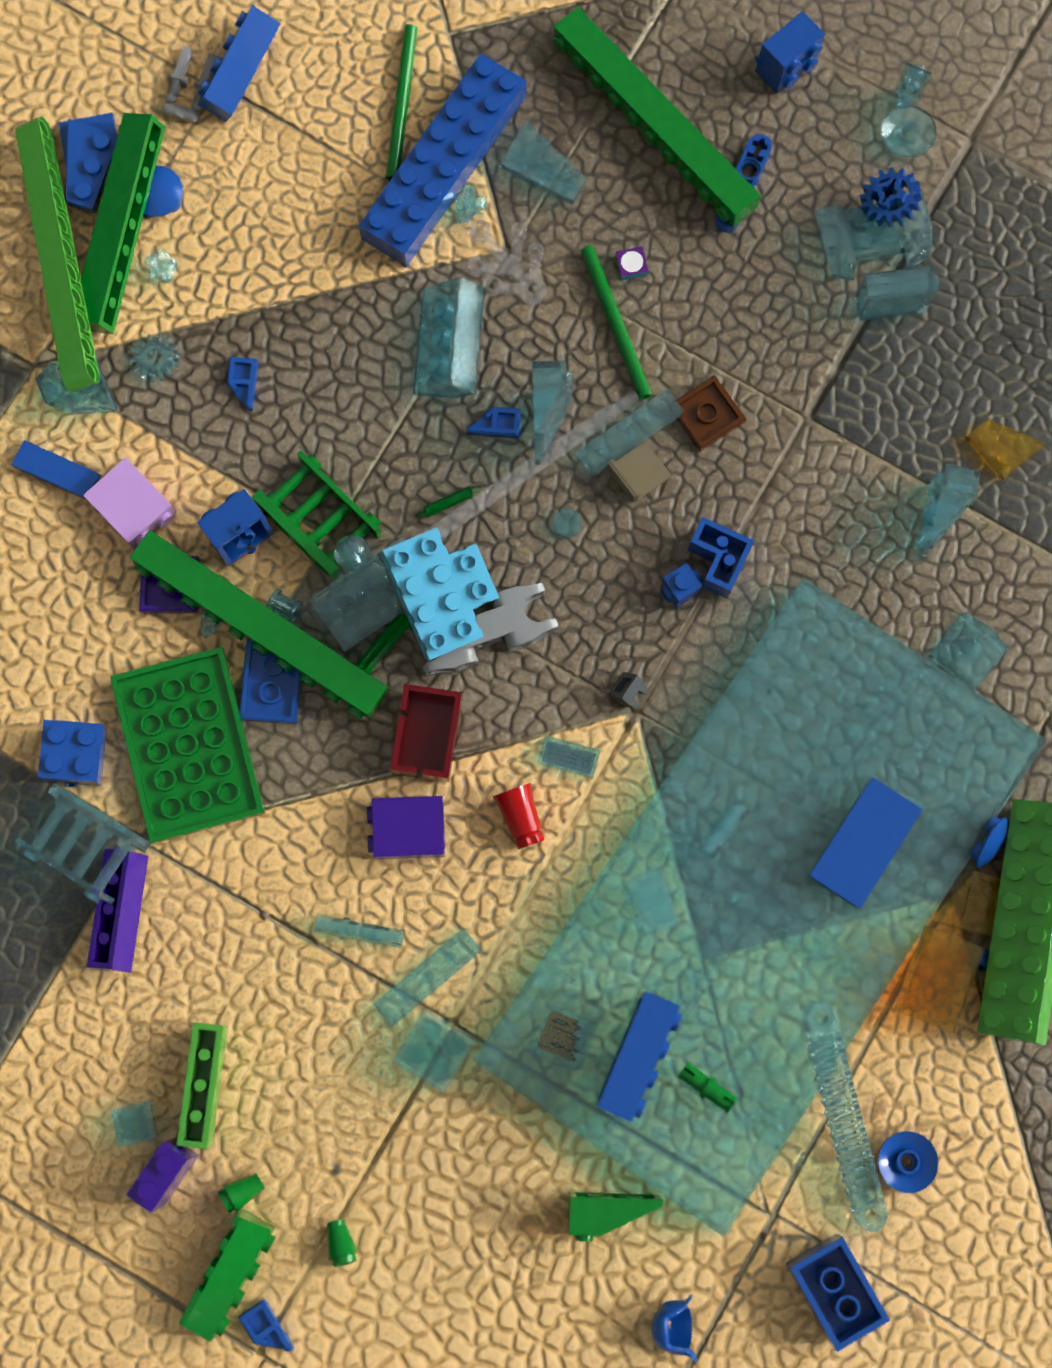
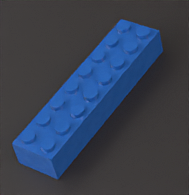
(443, 160)

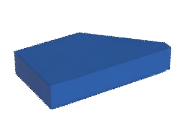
(243, 379)
(497, 423)
(265, 1327)

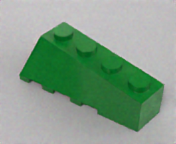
(227, 1275)

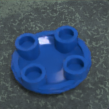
(164, 193)
(992, 844)

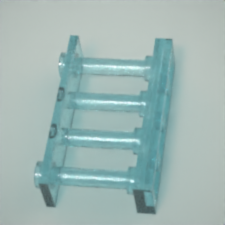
(106, 828)

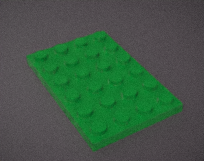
(187, 745)

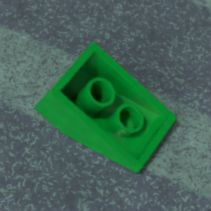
(603, 1212)

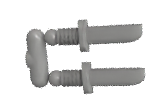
(177, 80)

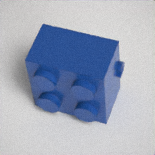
(790, 53)
(235, 527)
(72, 753)

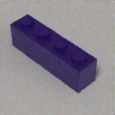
(117, 923)

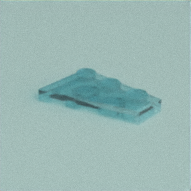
(541, 165)

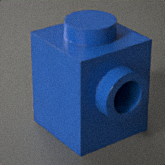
(681, 585)

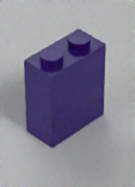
(406, 827)
(162, 1175)

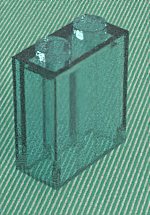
(896, 292)

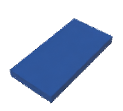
(865, 843)

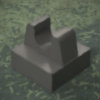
(627, 688)

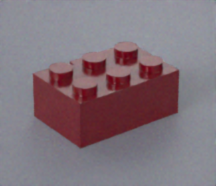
(428, 735)

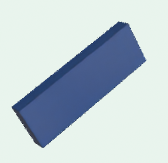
(55, 469)

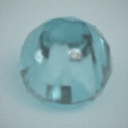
(351, 552)

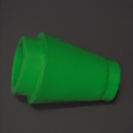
(240, 1192)
(340, 1244)

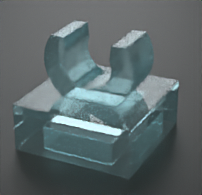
(469, 204)

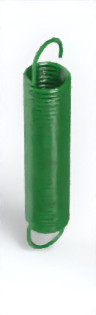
(448, 501)

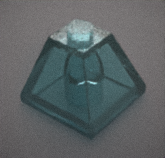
(91, 399)

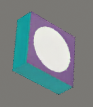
(631, 263)

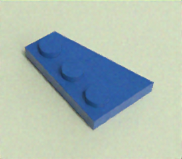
(87, 164)

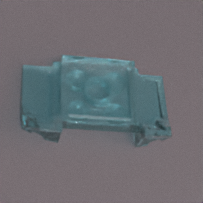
(853, 238)

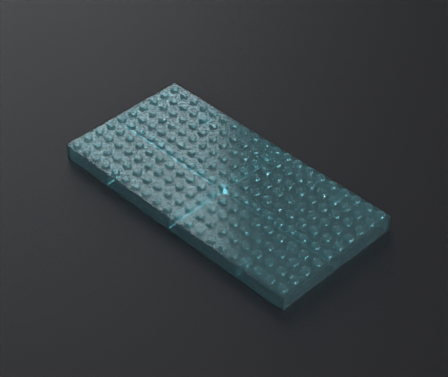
(756, 937)

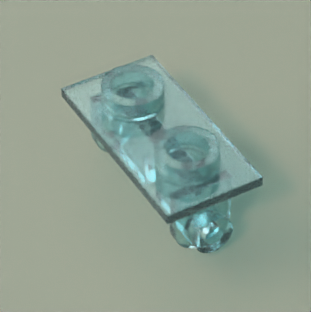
(911, 84)

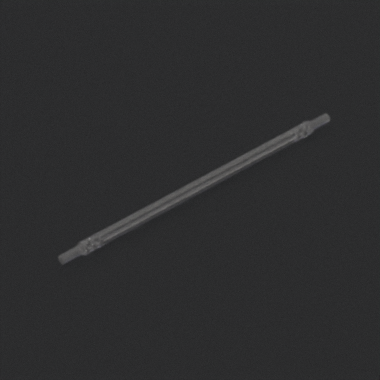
(529, 469)

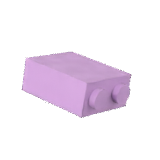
(130, 503)

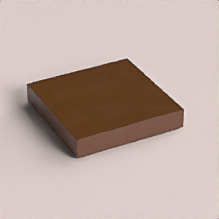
(709, 413)

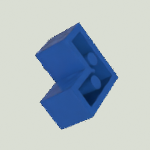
(726, 551)

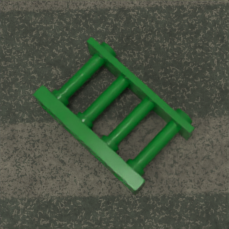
(290, 523)

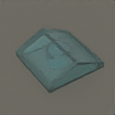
(969, 650)

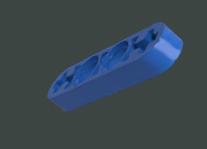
(748, 160)

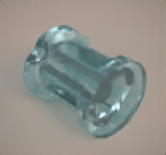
(284, 605)

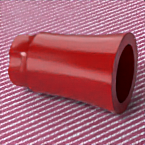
(520, 815)

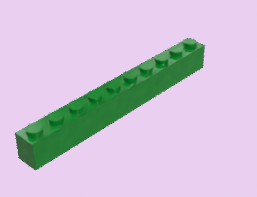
(655, 117)
(260, 625)

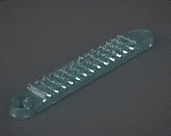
(844, 1116)

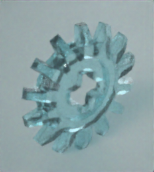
(164, 364)

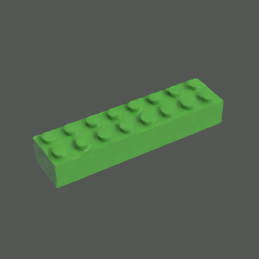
(1020, 955)

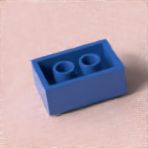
(837, 1292)

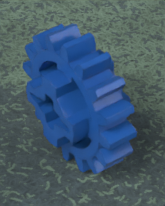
(891, 198)

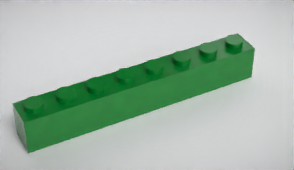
(120, 218)

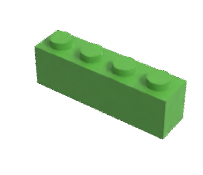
(202, 1085)

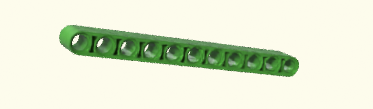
(57, 255)

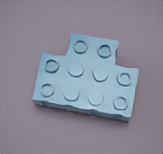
(438, 591)

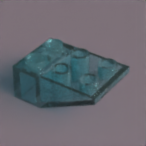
(950, 496)

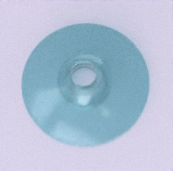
(913, 122)

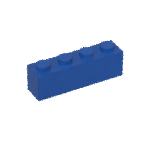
(238, 64)

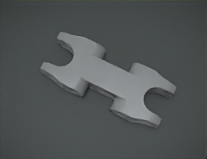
(504, 622)

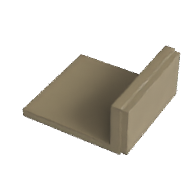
(638, 472)

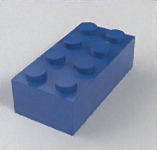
(637, 1056)

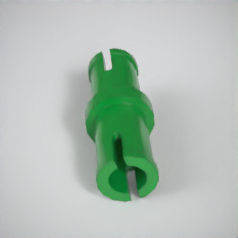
(707, 1087)

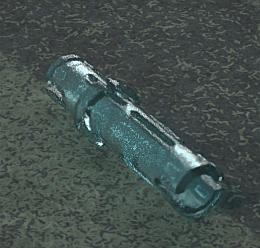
(356, 930)

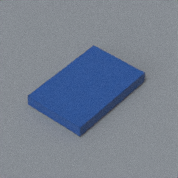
(268, 690)

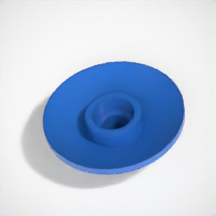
(921, 1169)

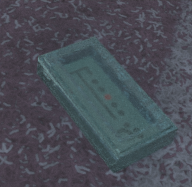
(568, 757)

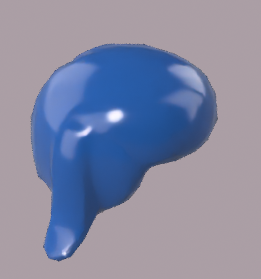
(678, 1337)

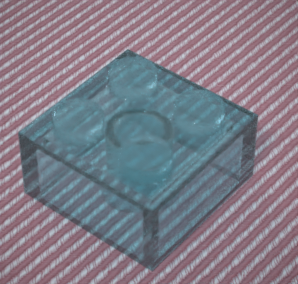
(134, 1123)

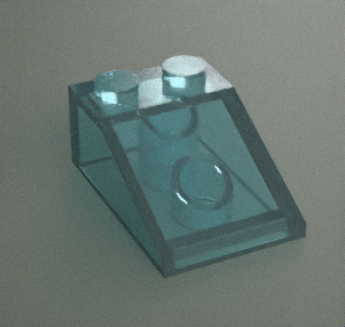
(550, 396)

